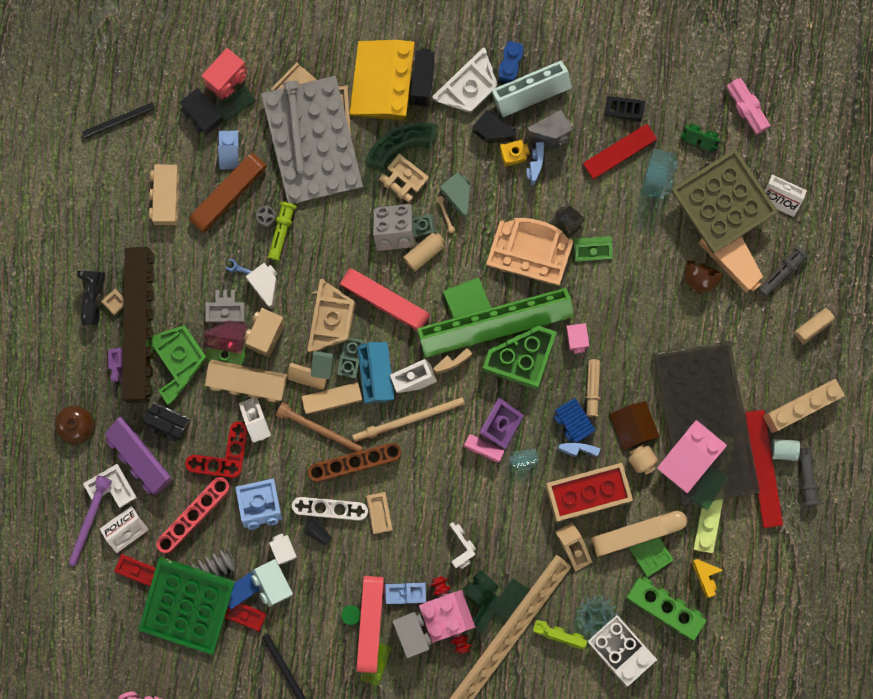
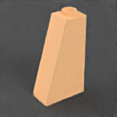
(737, 263)

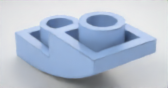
(535, 167)

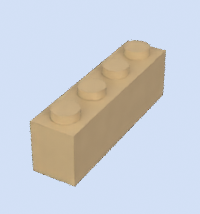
(246, 380)
(803, 405)

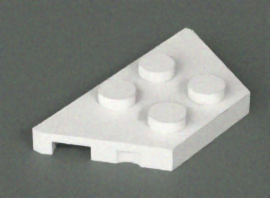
(469, 85)

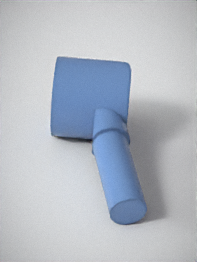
(237, 268)

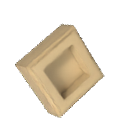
(114, 302)

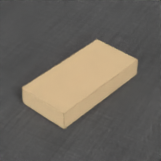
(379, 513)

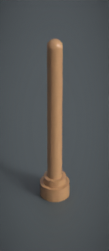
(286, 412)

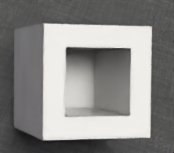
(282, 549)

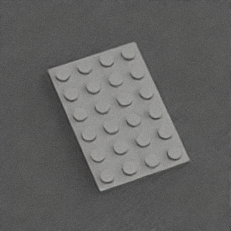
(325, 141)

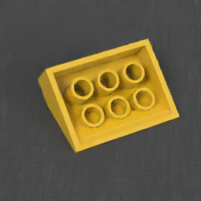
(382, 79)

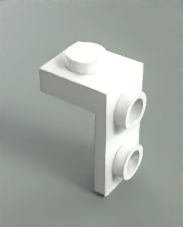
(463, 560)

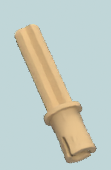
(593, 388)

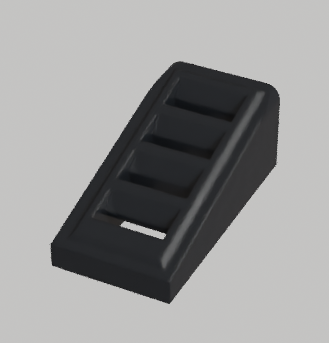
(623, 115)

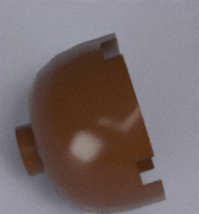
(701, 277)
(74, 425)

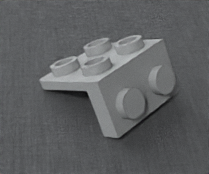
(393, 227)

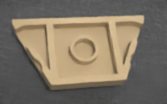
(331, 318)

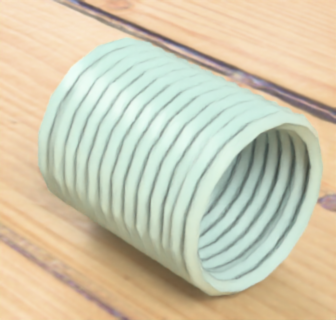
(785, 449)

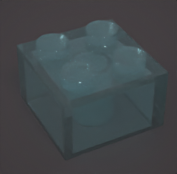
(658, 173)

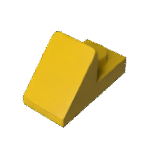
(703, 571)

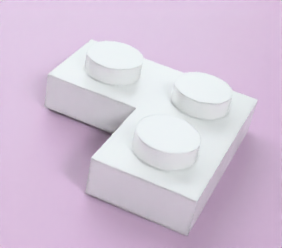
(119, 487)

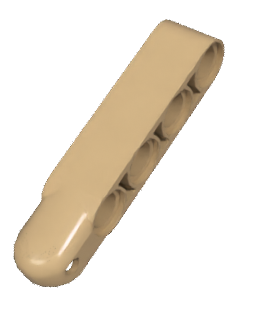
(639, 532)

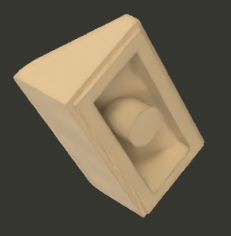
(303, 376)

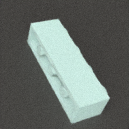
(531, 88)

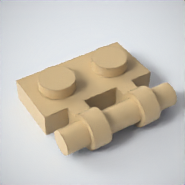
(408, 174)

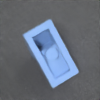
(228, 150)

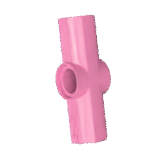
(748, 106)

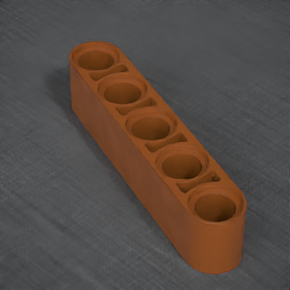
(227, 192)
(345, 462)

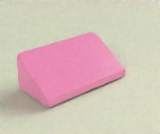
(484, 448)

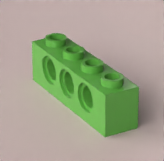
(695, 618)

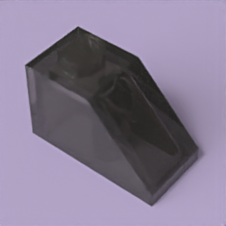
(568, 220)

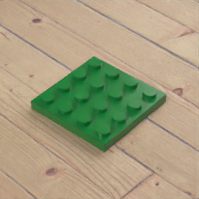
(186, 605)

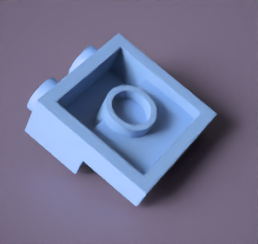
(259, 504)

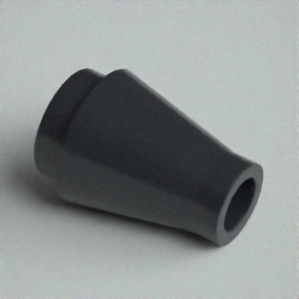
(317, 531)

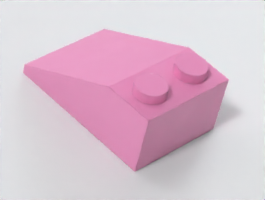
(691, 456)

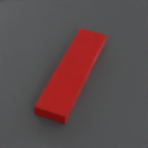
(619, 151)

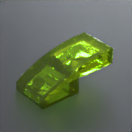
(383, 654)

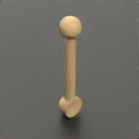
(440, 200)

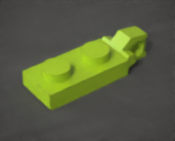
(558, 634)

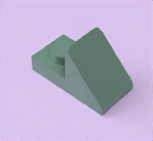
(322, 365)

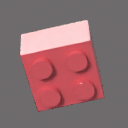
(225, 74)

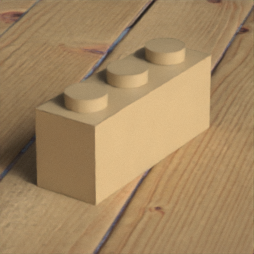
(164, 194)

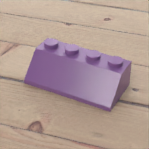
(138, 456)

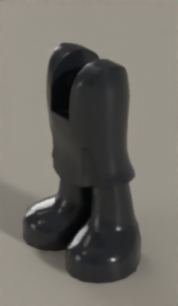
(91, 298)

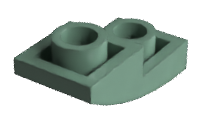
(423, 225)
(349, 358)

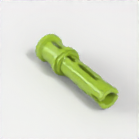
(283, 222)

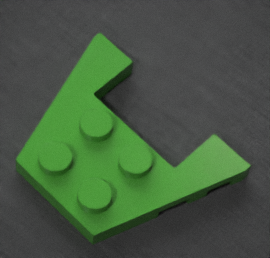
(181, 356)

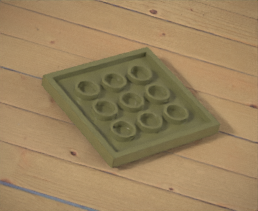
(724, 201)

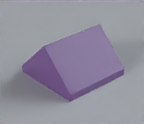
(501, 424)

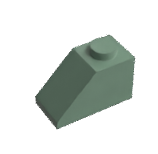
(457, 193)

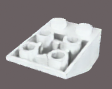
(622, 651)

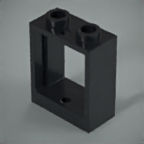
(422, 77)

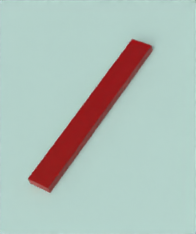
(144, 574)

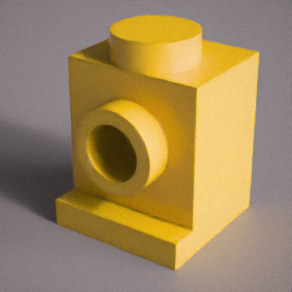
(509, 157)

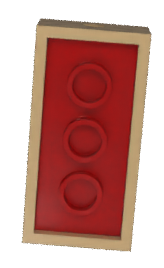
(588, 492)

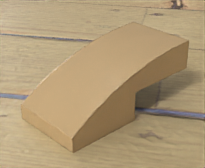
(447, 364)

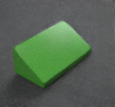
(593, 248)

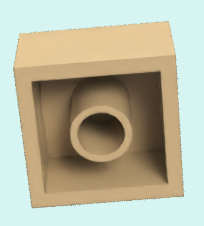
(264, 332)

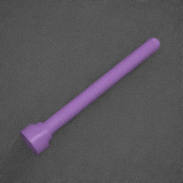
(102, 484)

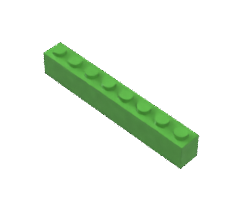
(495, 322)

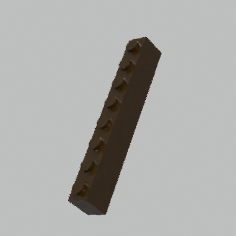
(137, 325)

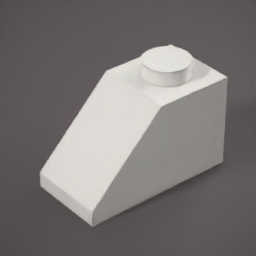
(264, 283)
(413, 377)
(254, 419)

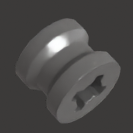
(266, 213)

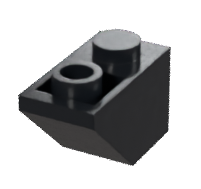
(492, 129)

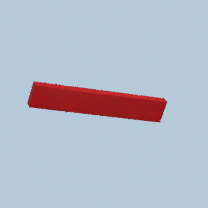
(763, 462)

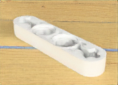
(330, 505)

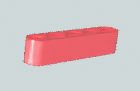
(384, 299)
(184, 520)
(370, 624)

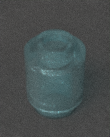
(524, 459)

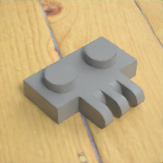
(225, 309)

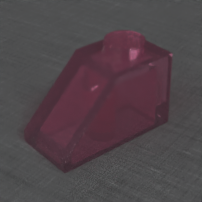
(226, 336)

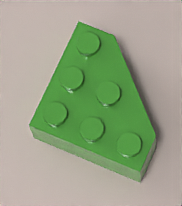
(521, 357)

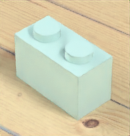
(271, 583)

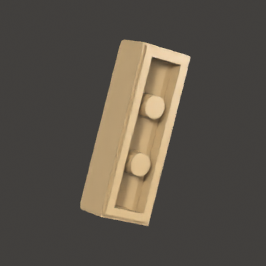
(332, 398)

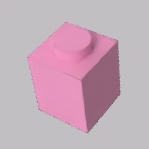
(577, 338)

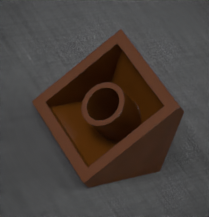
(634, 425)

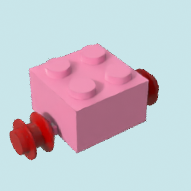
(447, 616)

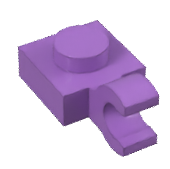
(115, 361)

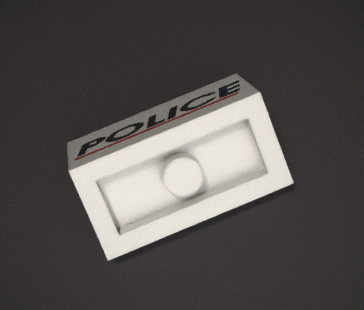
(784, 195)
(123, 529)

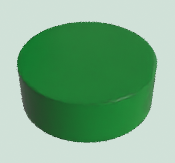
(351, 615)

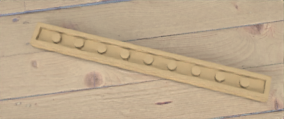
(512, 629)

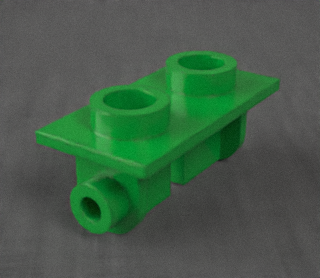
(708, 138)

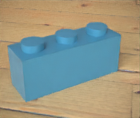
(375, 372)

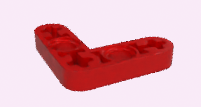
(229, 458)

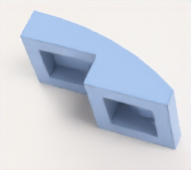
(573, 448)
(404, 593)

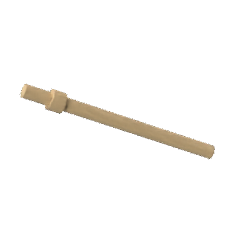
(372, 431)

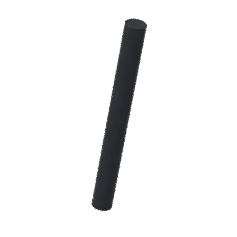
(118, 120)
(283, 667)

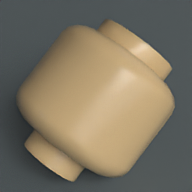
(643, 459)

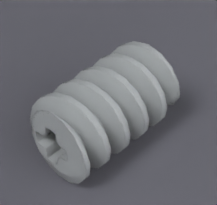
(218, 563)

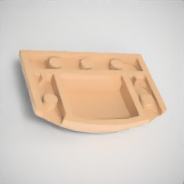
(530, 250)

